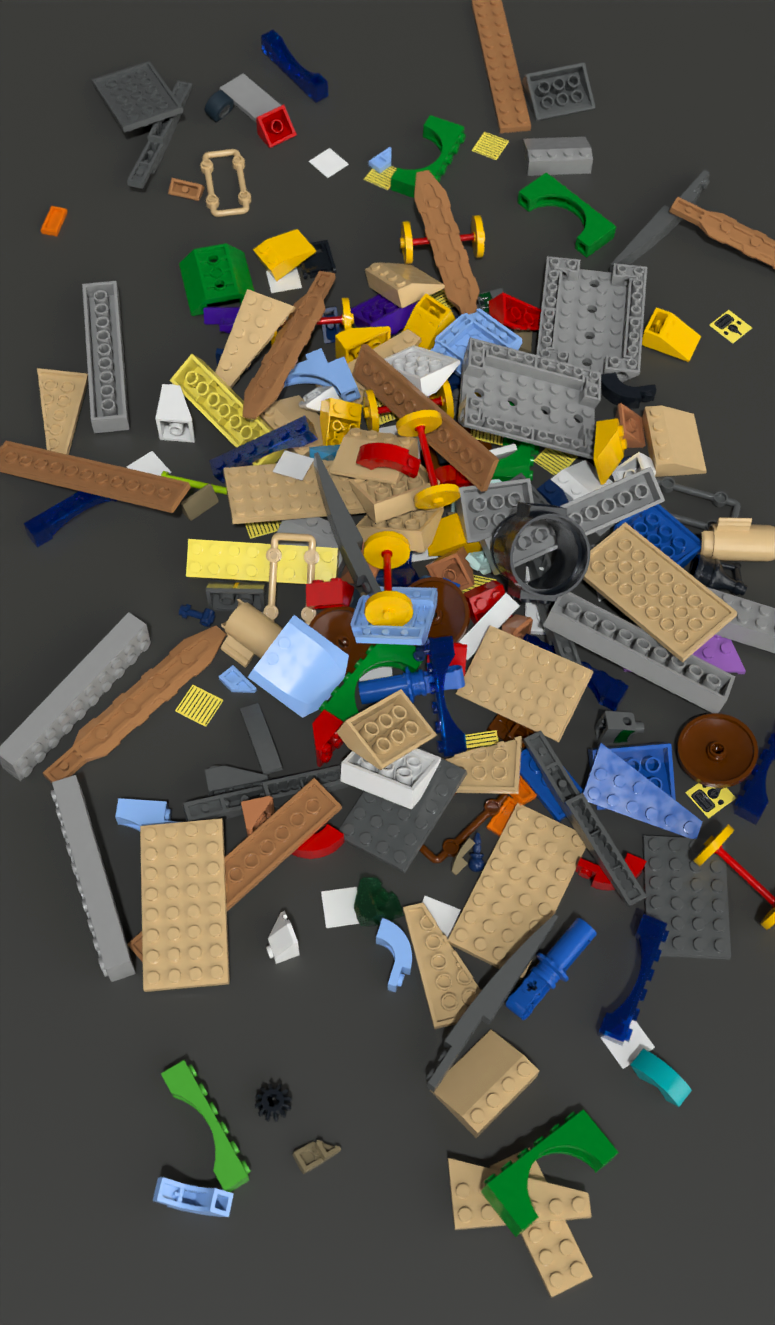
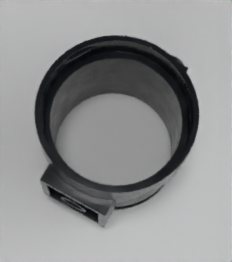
(571, 557)

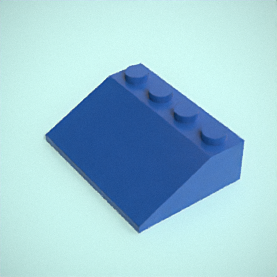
(665, 533)
(650, 760)

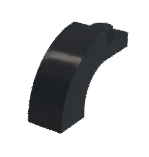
(630, 396)

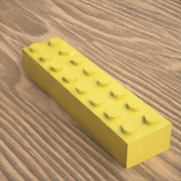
(221, 405)
(249, 563)

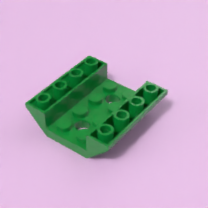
(203, 276)

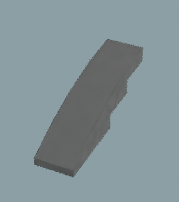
(261, 739)

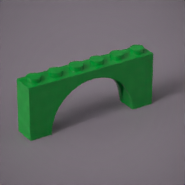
(447, 138)
(549, 192)
(516, 463)
(381, 655)
(509, 1189)

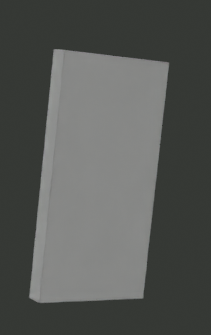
(249, 97)

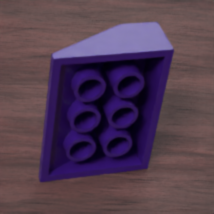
(381, 312)

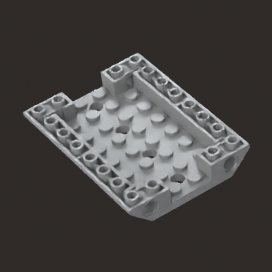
(614, 325)
(533, 386)

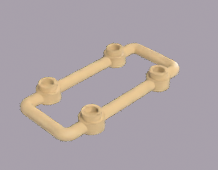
(212, 200)
(274, 555)

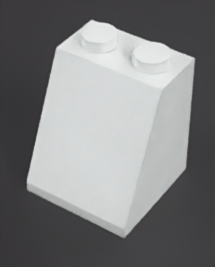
(173, 415)

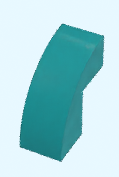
(658, 1073)

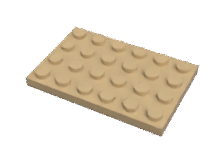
(525, 683)

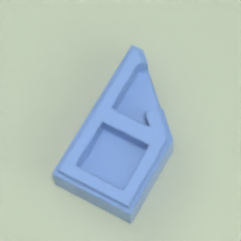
(381, 161)
(236, 681)

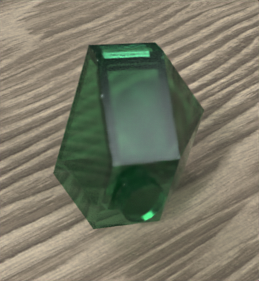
(375, 903)

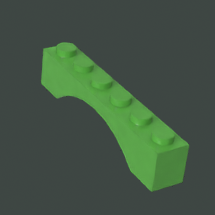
(227, 1167)

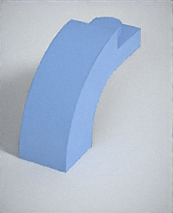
(397, 943)
(192, 1198)

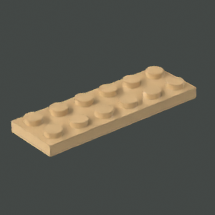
(552, 1246)

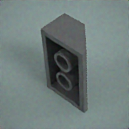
(224, 595)

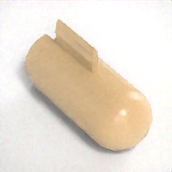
(739, 541)
(248, 633)

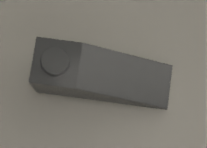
(229, 779)

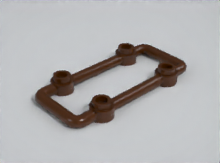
(451, 846)

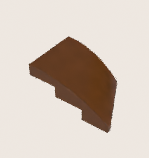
(508, 730)

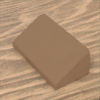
(186, 189)

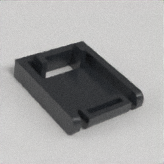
(319, 261)

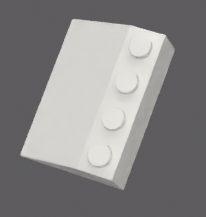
(424, 367)
(579, 481)
(399, 782)

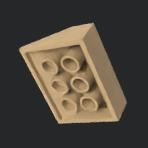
(401, 282)
(288, 410)
(673, 441)
(346, 457)
(389, 500)
(416, 526)
(386, 730)
(485, 1082)

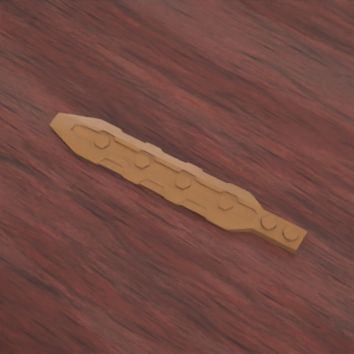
(728, 231)
(446, 244)
(287, 347)
(140, 701)

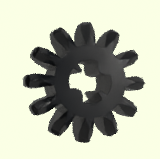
(264, 1105)

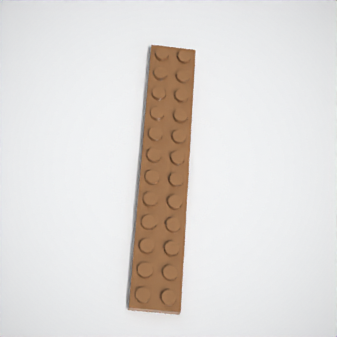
(501, 66)
(403, 398)
(92, 476)
(271, 844)

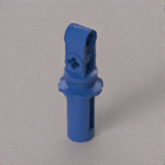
(410, 682)
(551, 968)

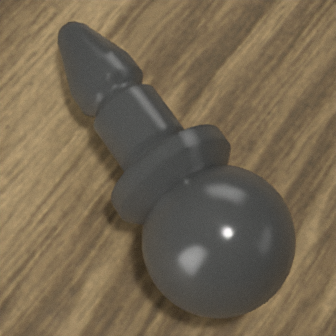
(456, 396)

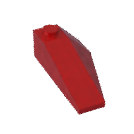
(514, 312)

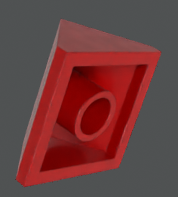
(275, 126)

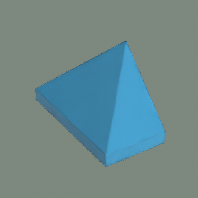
(326, 452)

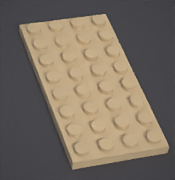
(263, 495)
(656, 592)
(518, 887)
(184, 905)

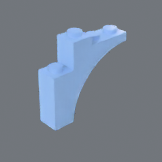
(320, 372)
(142, 812)

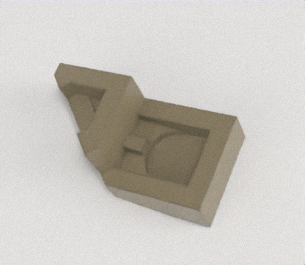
(458, 862)
(314, 1155)

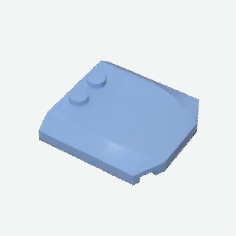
(478, 325)
(412, 633)
(300, 668)

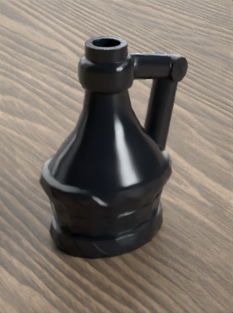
(712, 574)

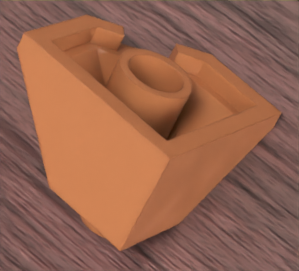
(453, 567)
(518, 626)

